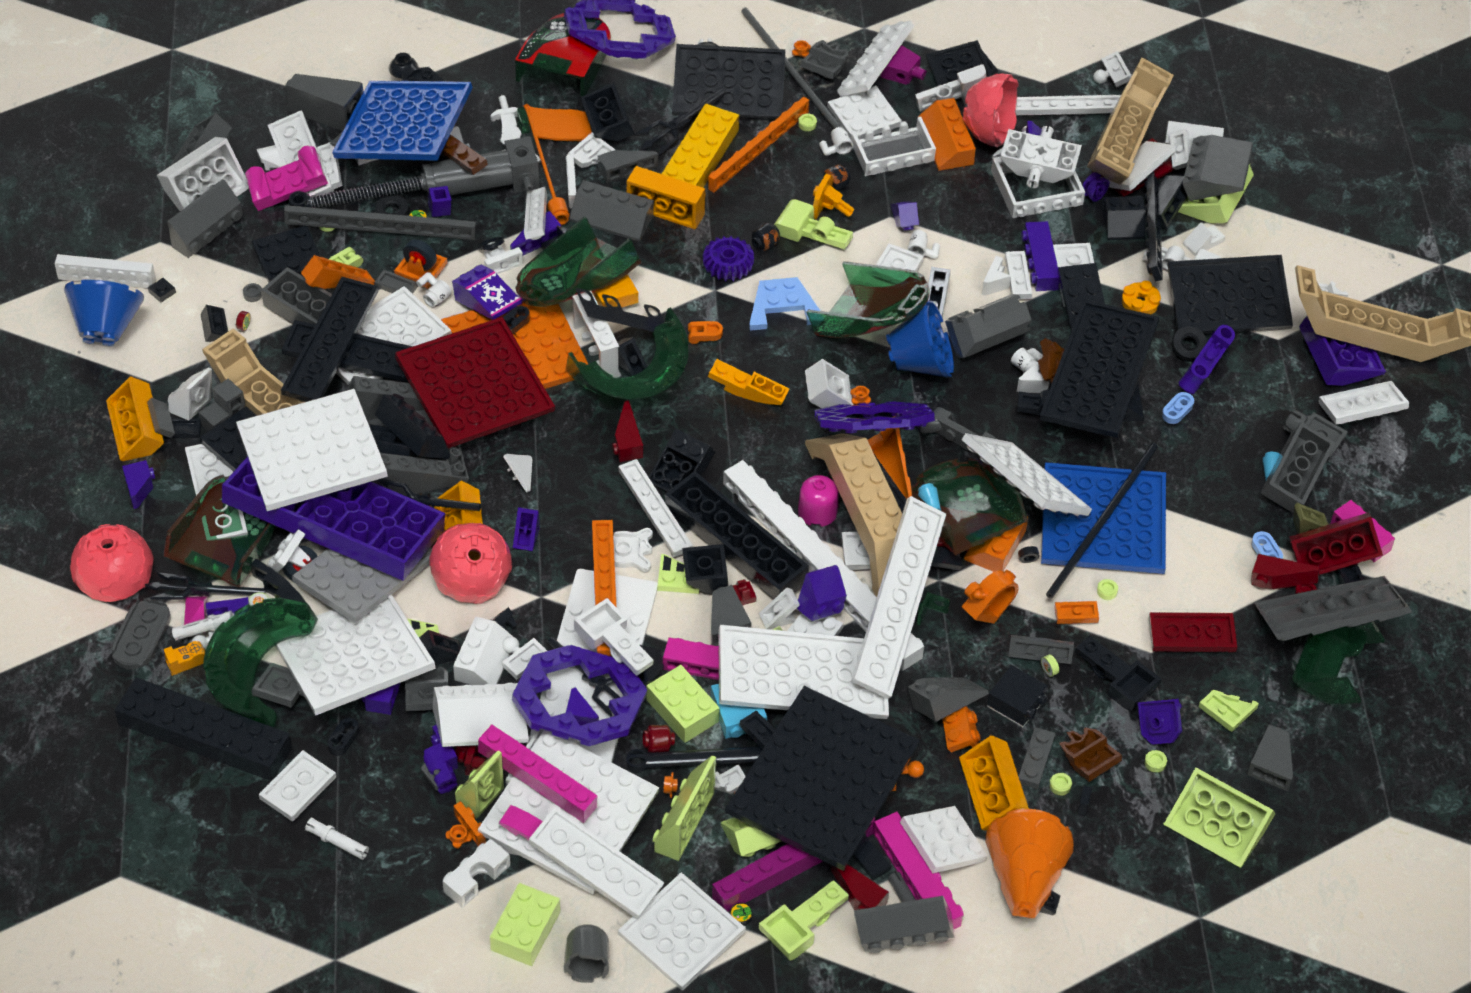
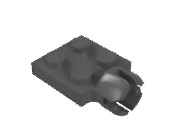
(1319, 424)

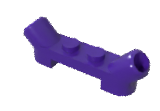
(1207, 359)

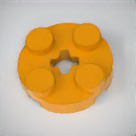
(1144, 290)

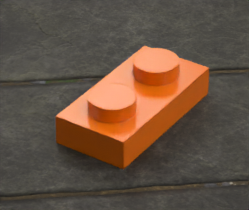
(1076, 612)
(466, 818)

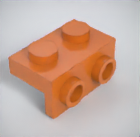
(961, 729)

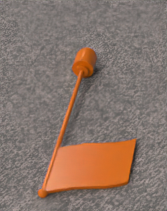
(557, 126)

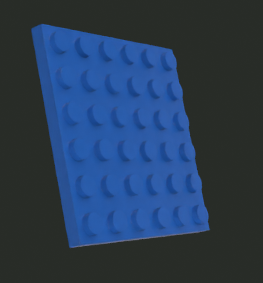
(402, 120)
(1130, 537)

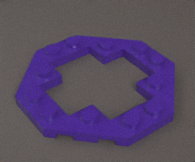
(598, 39)
(908, 416)
(565, 725)

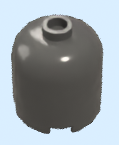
(587, 953)

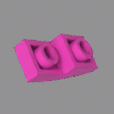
(519, 822)

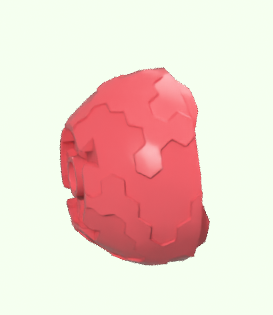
(991, 108)
(114, 571)
(469, 579)

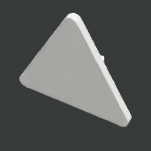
(521, 467)

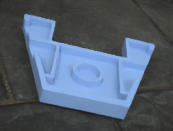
(780, 296)

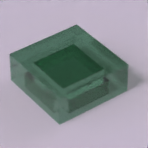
(523, 120)

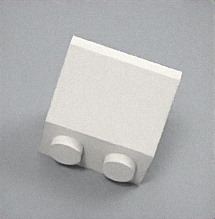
(827, 385)
(191, 395)

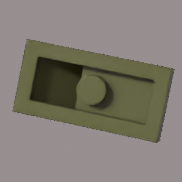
(1307, 518)

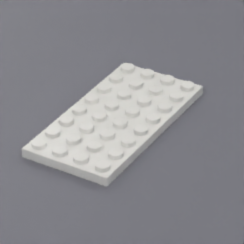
(773, 665)

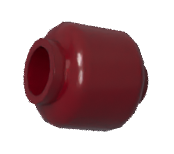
(658, 738)

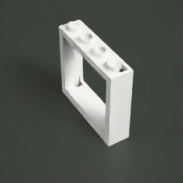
(1037, 205)

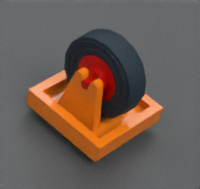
(418, 260)

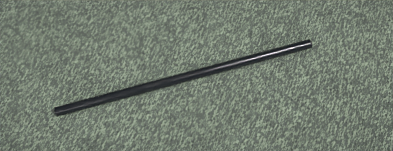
(1101, 521)

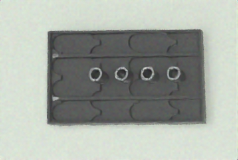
(1332, 608)

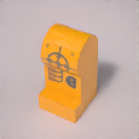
(184, 657)

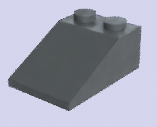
(943, 695)

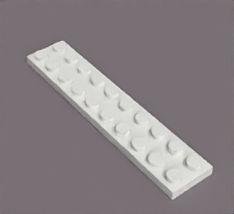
(898, 597)

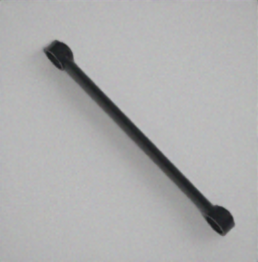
(691, 757)

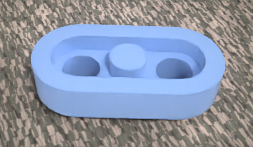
(1175, 411)
(1269, 545)

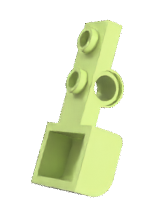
(799, 221)
(791, 929)

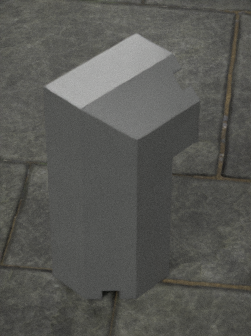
(988, 325)

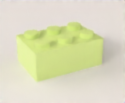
(682, 703)
(525, 924)

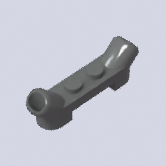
(949, 429)

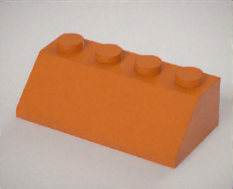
(949, 135)

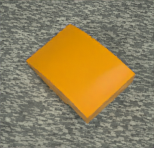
(623, 290)

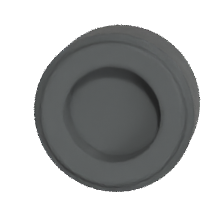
(252, 292)

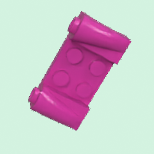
(280, 183)

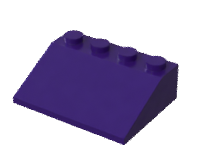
(1339, 360)

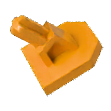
(829, 198)

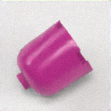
(818, 500)

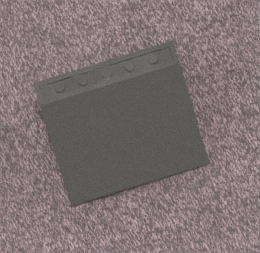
(417, 472)

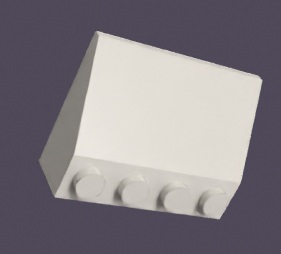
(201, 171)
(469, 710)

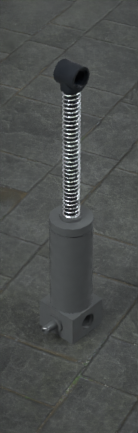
(512, 166)

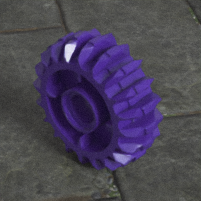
(728, 258)

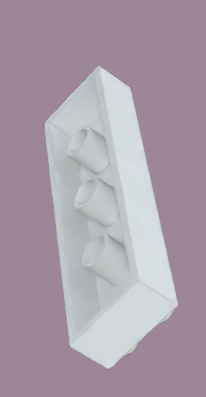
(87, 268)

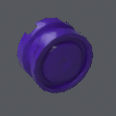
(1095, 186)

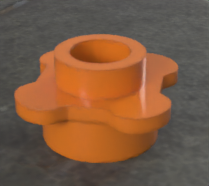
(801, 48)
(860, 395)
(670, 784)
(458, 830)

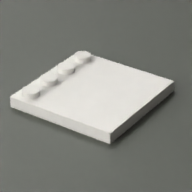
(682, 931)

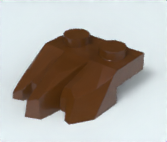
(1051, 358)
(1090, 753)

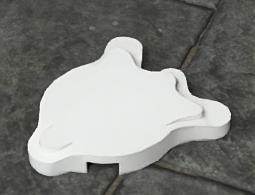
(631, 548)

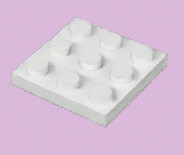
(864, 112)
(943, 839)

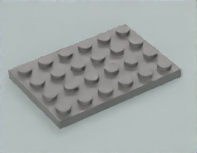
(350, 585)

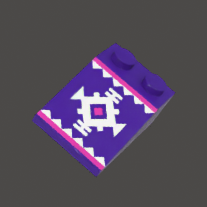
(485, 292)

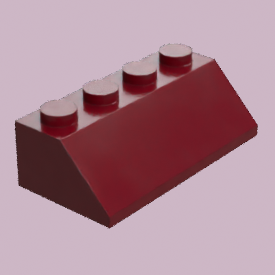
(1338, 544)

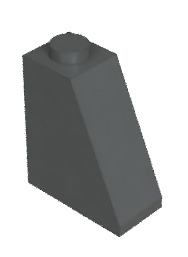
(726, 611)
(1273, 759)

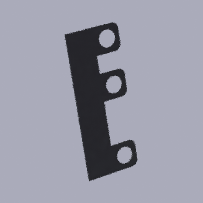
(617, 315)

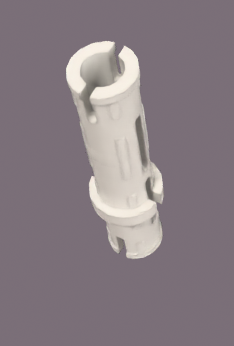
(200, 626)
(330, 835)

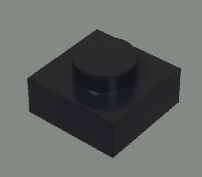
(162, 290)

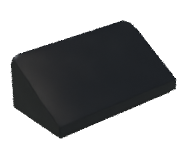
(213, 322)

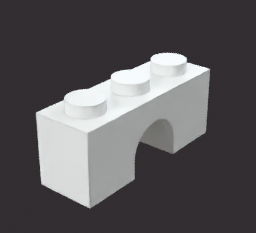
(487, 859)

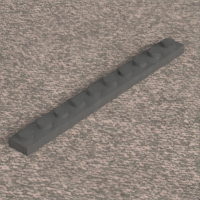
(380, 222)

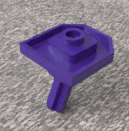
(1160, 720)

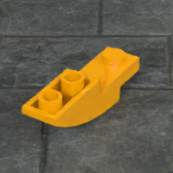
(754, 387)

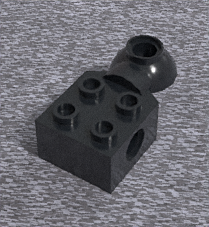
(407, 69)

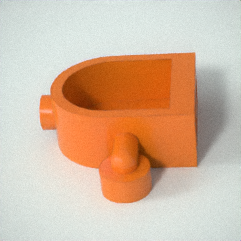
(991, 597)

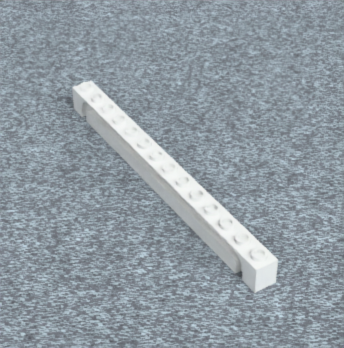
(805, 543)

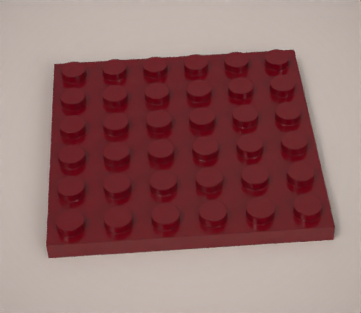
(474, 382)

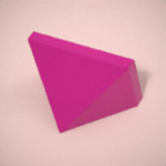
(195, 609)

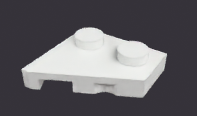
(587, 151)

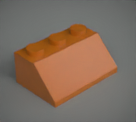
(997, 551)

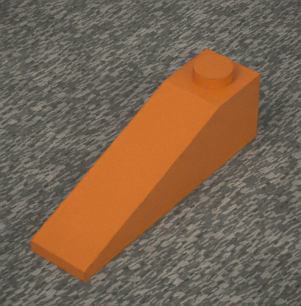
(327, 273)

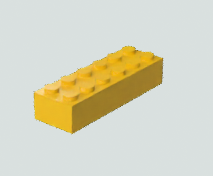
(703, 146)

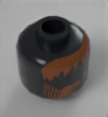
(840, 176)
(766, 236)

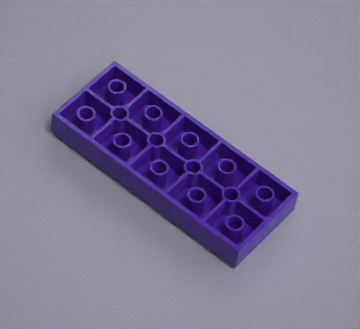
(358, 522)

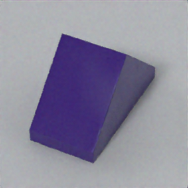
(526, 529)
(580, 708)

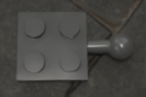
(277, 686)

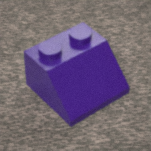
(822, 593)

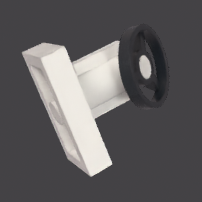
(497, 258)

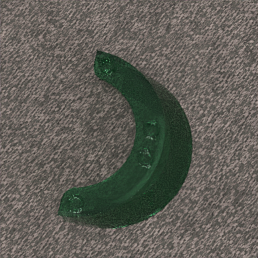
(661, 374)
(240, 646)

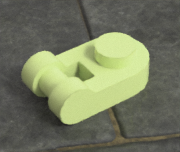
(348, 253)

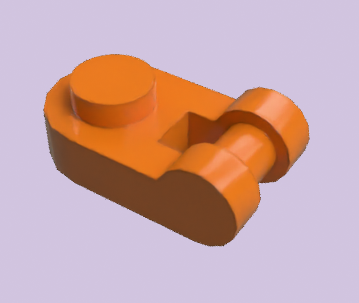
(711, 331)

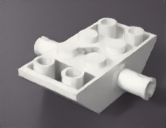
(1039, 156)

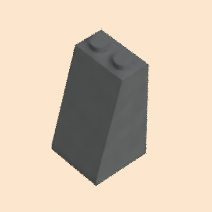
(323, 98)

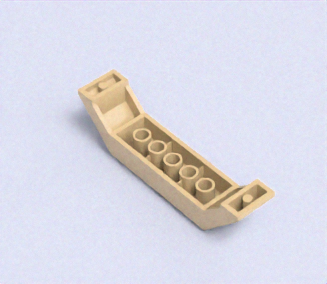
(1129, 122)
(1379, 326)
(235, 360)
(863, 493)

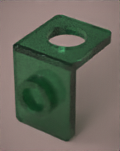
(929, 603)

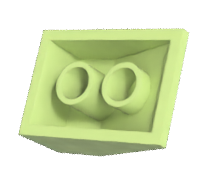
(482, 785)

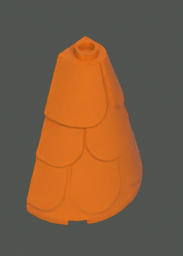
(889, 451)
(1028, 857)

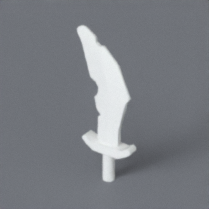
(508, 120)

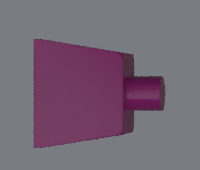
(903, 67)

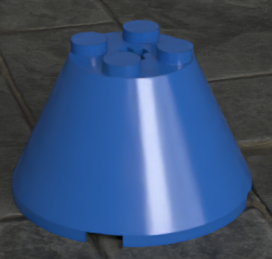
(102, 309)
(921, 344)

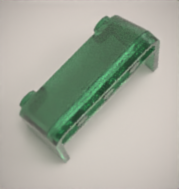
(1323, 660)

